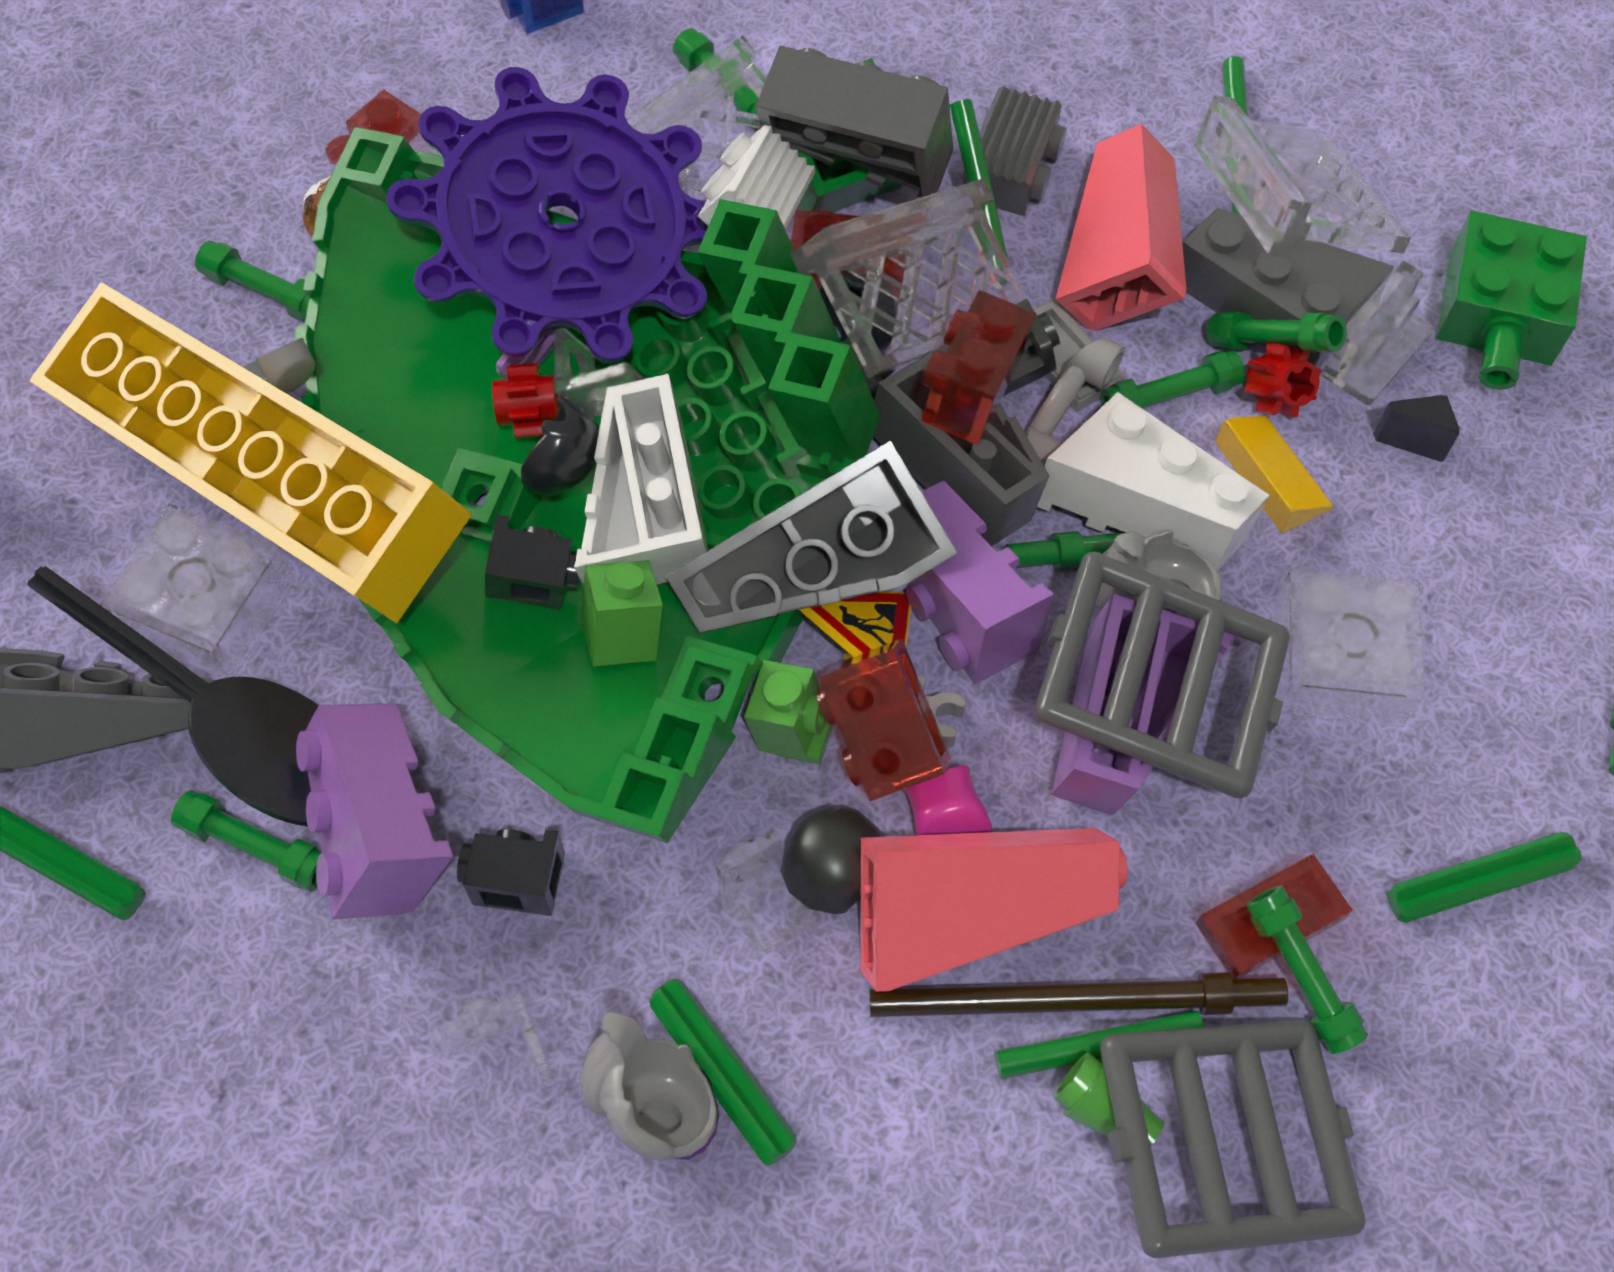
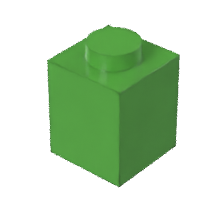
(621, 613)

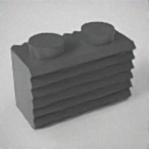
(1016, 144)

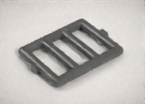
(1113, 729)
(1220, 1229)

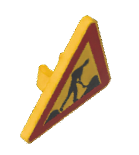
(864, 621)

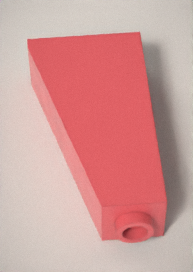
(1126, 234)
(972, 895)

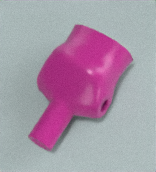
(948, 805)

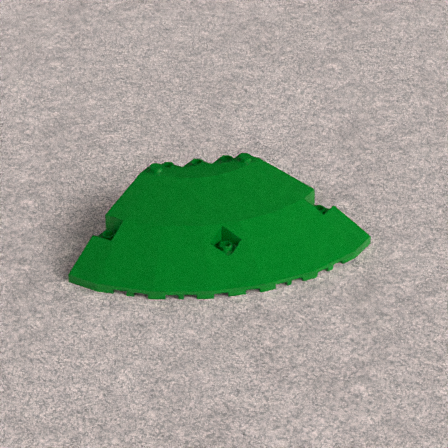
(764, 416)

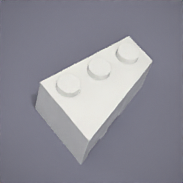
(1150, 479)
(642, 484)

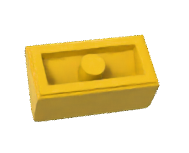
(1269, 463)

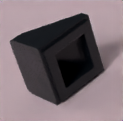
(1419, 426)

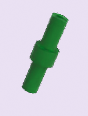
(1062, 549)

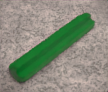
(69, 866)
(1483, 876)
(728, 1076)

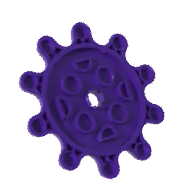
(547, 155)

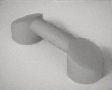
(1092, 364)
(286, 366)

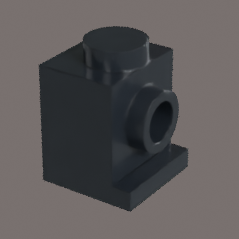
(529, 565)
(512, 870)

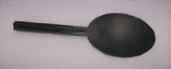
(237, 724)

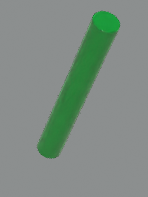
(974, 158)
(1070, 1049)

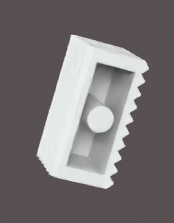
(759, 174)

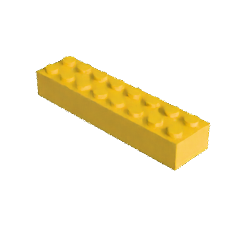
(254, 451)

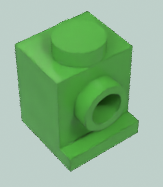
(787, 714)

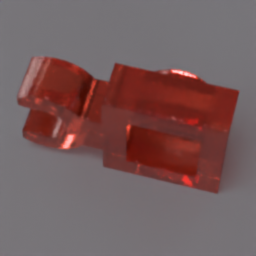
(381, 114)

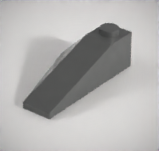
(832, 543)
(70, 712)

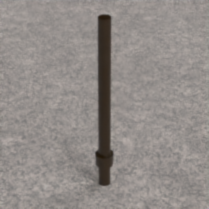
(1212, 993)

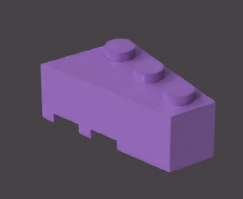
(976, 597)
(1094, 773)
(367, 811)

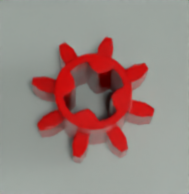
(1282, 380)
(525, 400)

